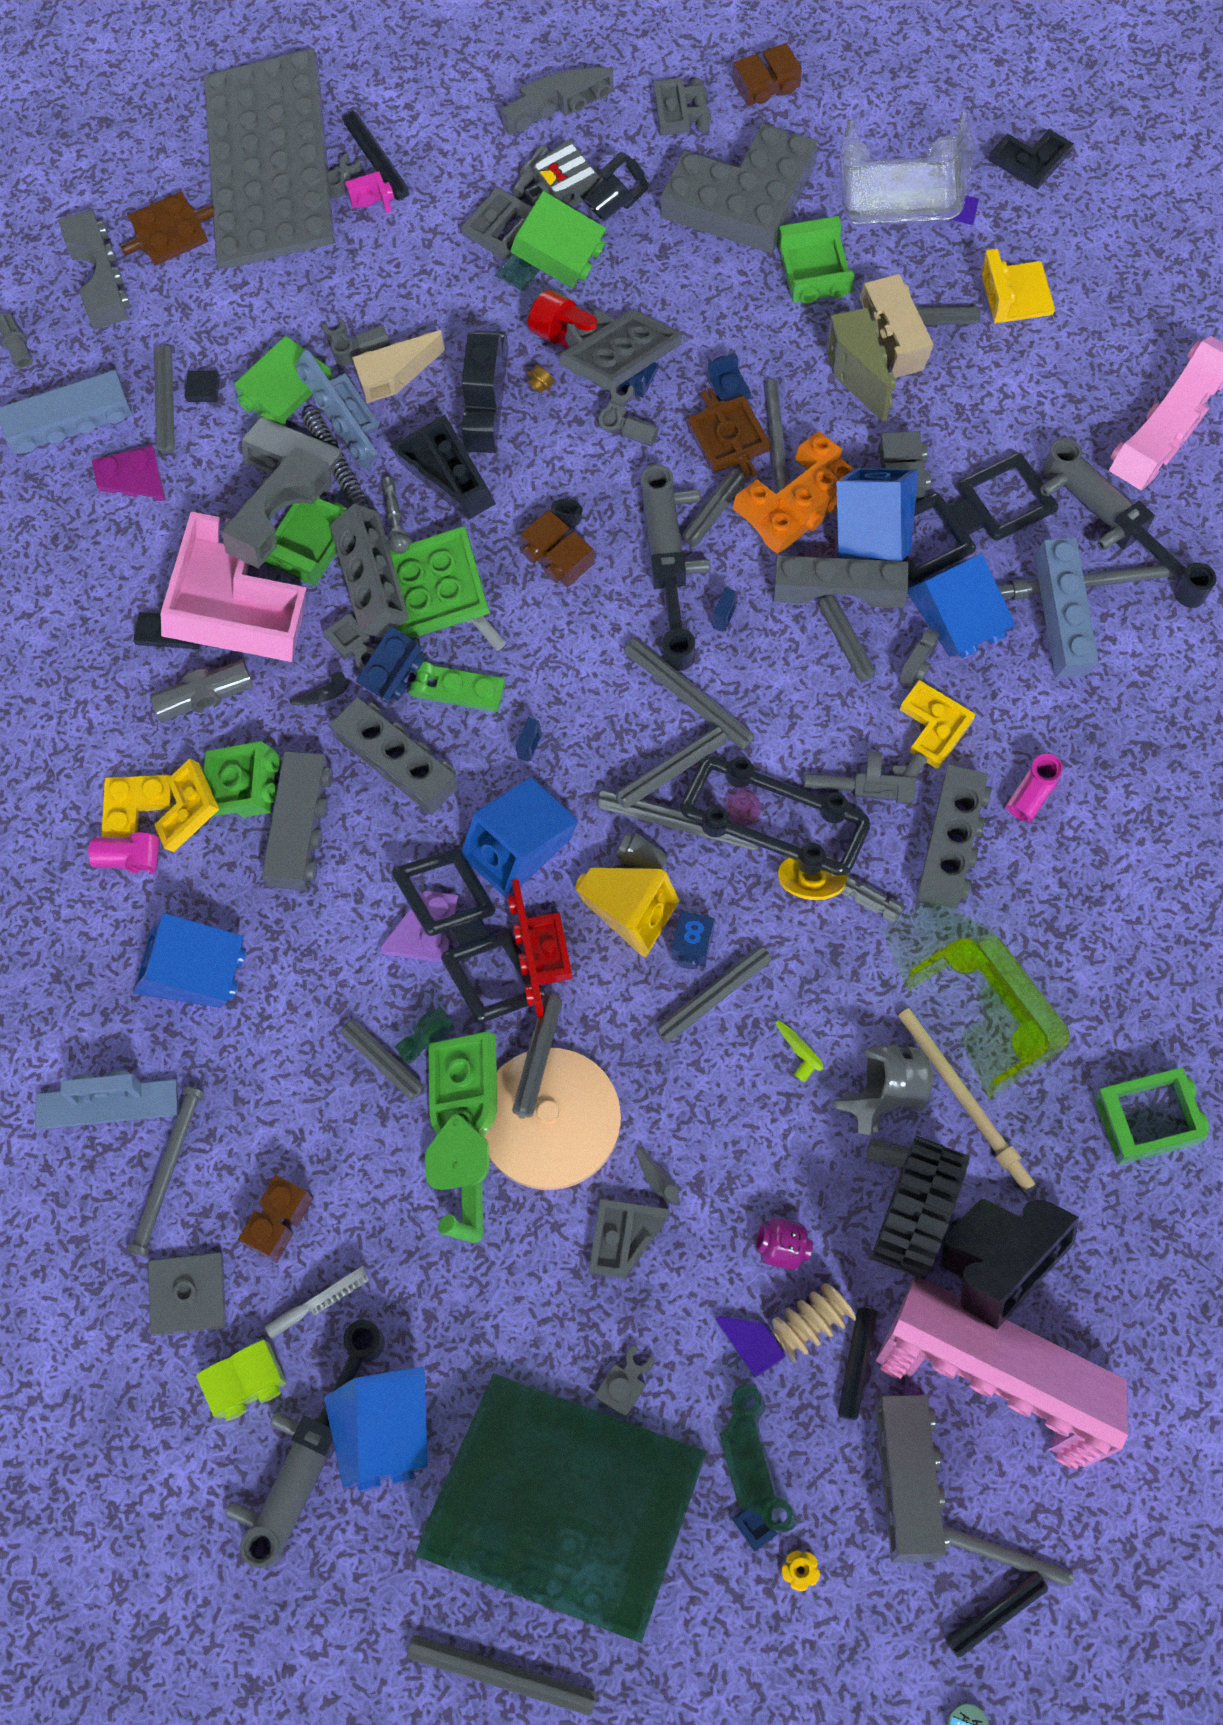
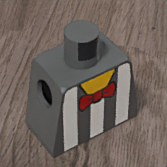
(563, 175)

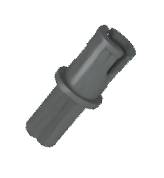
(14, 342)

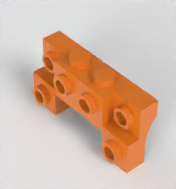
(803, 502)

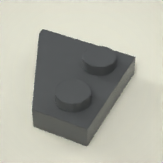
(623, 1236)

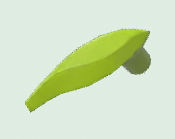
(800, 1048)

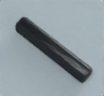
(857, 1363)
(997, 1614)

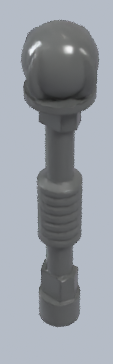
(398, 538)

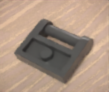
(492, 218)

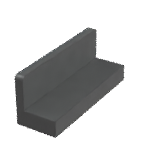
(270, 442)

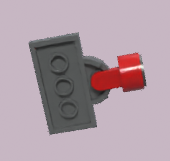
(600, 346)

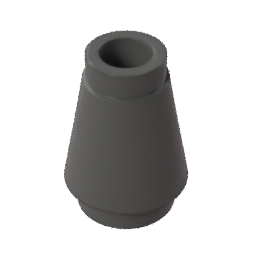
(641, 853)

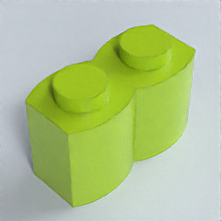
(241, 1380)

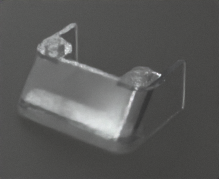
(906, 187)

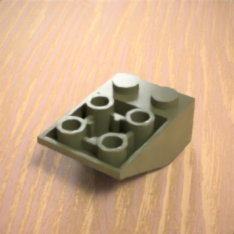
(860, 360)

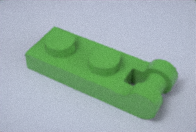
(458, 687)

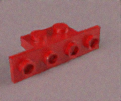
(544, 946)

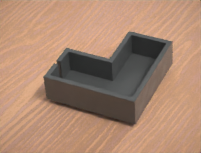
(743, 201)

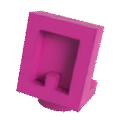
(369, 189)

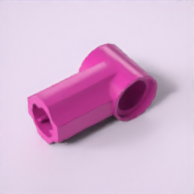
(1034, 788)
(131, 853)

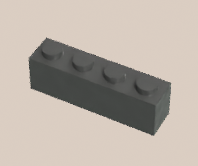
(296, 821)
(910, 1479)

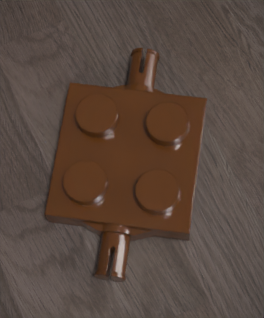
(167, 228)
(728, 434)

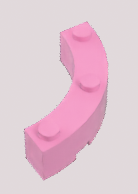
(1172, 420)

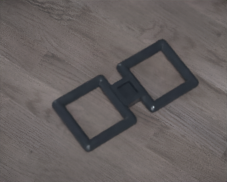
(973, 515)
(463, 931)

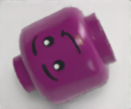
(783, 1244)

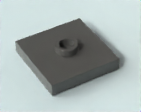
(186, 1294)

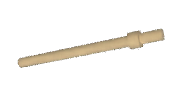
(1006, 1156)

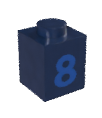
(692, 940)

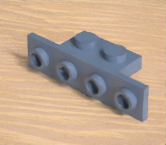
(343, 406)
(105, 1100)

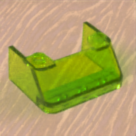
(1041, 1029)

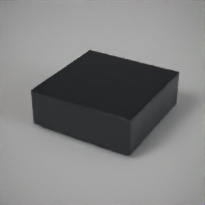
(202, 386)

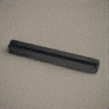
(375, 154)

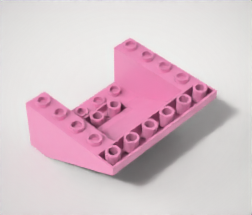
(1035, 1375)

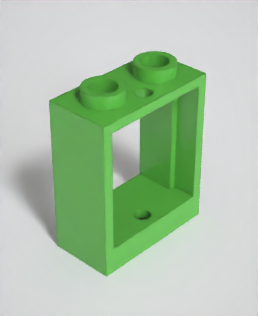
(1117, 1127)

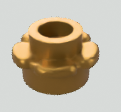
(540, 379)

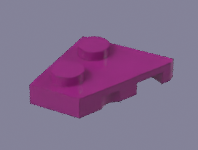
(130, 473)

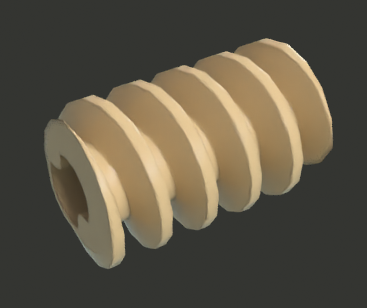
(811, 1320)

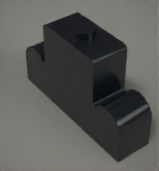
(483, 389)
(1005, 1254)

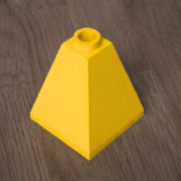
(630, 902)

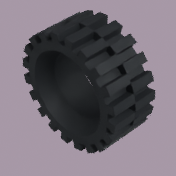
(921, 1207)

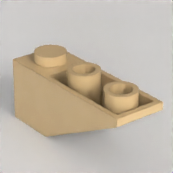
(394, 366)

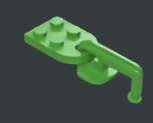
(461, 1115)

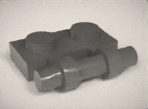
(672, 107)

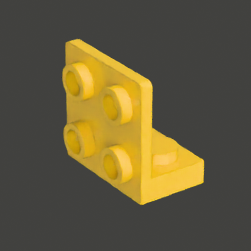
(1015, 290)

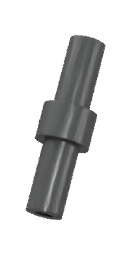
(527, 172)

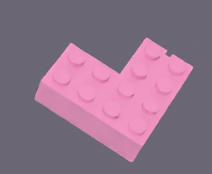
(224, 608)

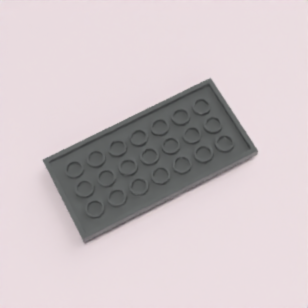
(268, 159)

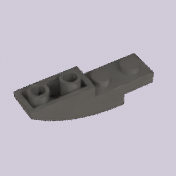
(563, 91)

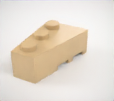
(898, 323)

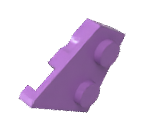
(409, 937)

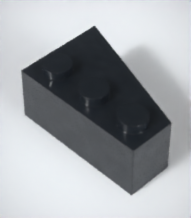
(445, 467)

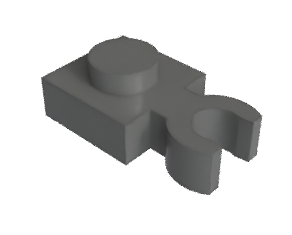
(349, 641)
(917, 664)
(622, 1387)

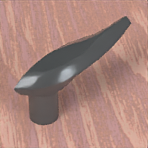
(658, 1178)

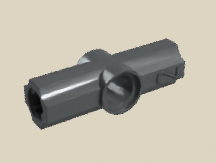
(201, 690)

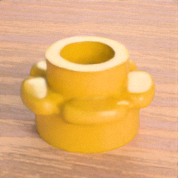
(800, 1581)

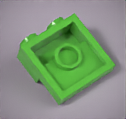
(242, 778)

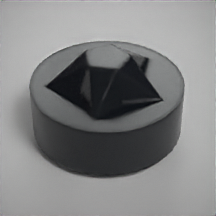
(567, 511)

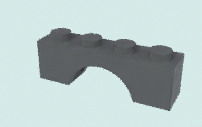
(101, 295)
(297, 479)
(871, 580)

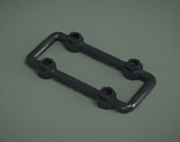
(809, 858)

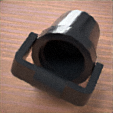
(610, 193)

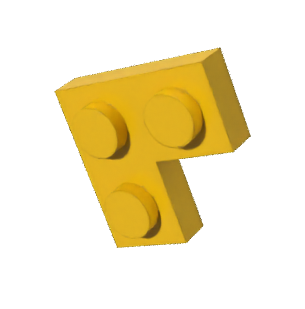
(944, 722)
(127, 797)
(193, 806)

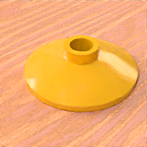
(809, 886)

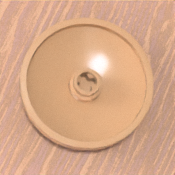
(570, 1128)

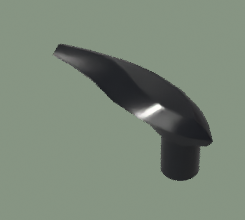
(323, 692)

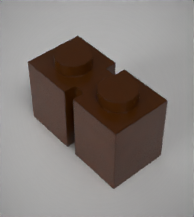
(759, 82)
(562, 556)
(265, 1229)

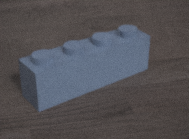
(64, 412)
(1066, 608)

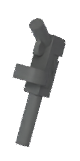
(873, 784)

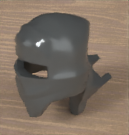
(893, 1081)

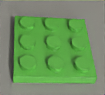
(439, 583)

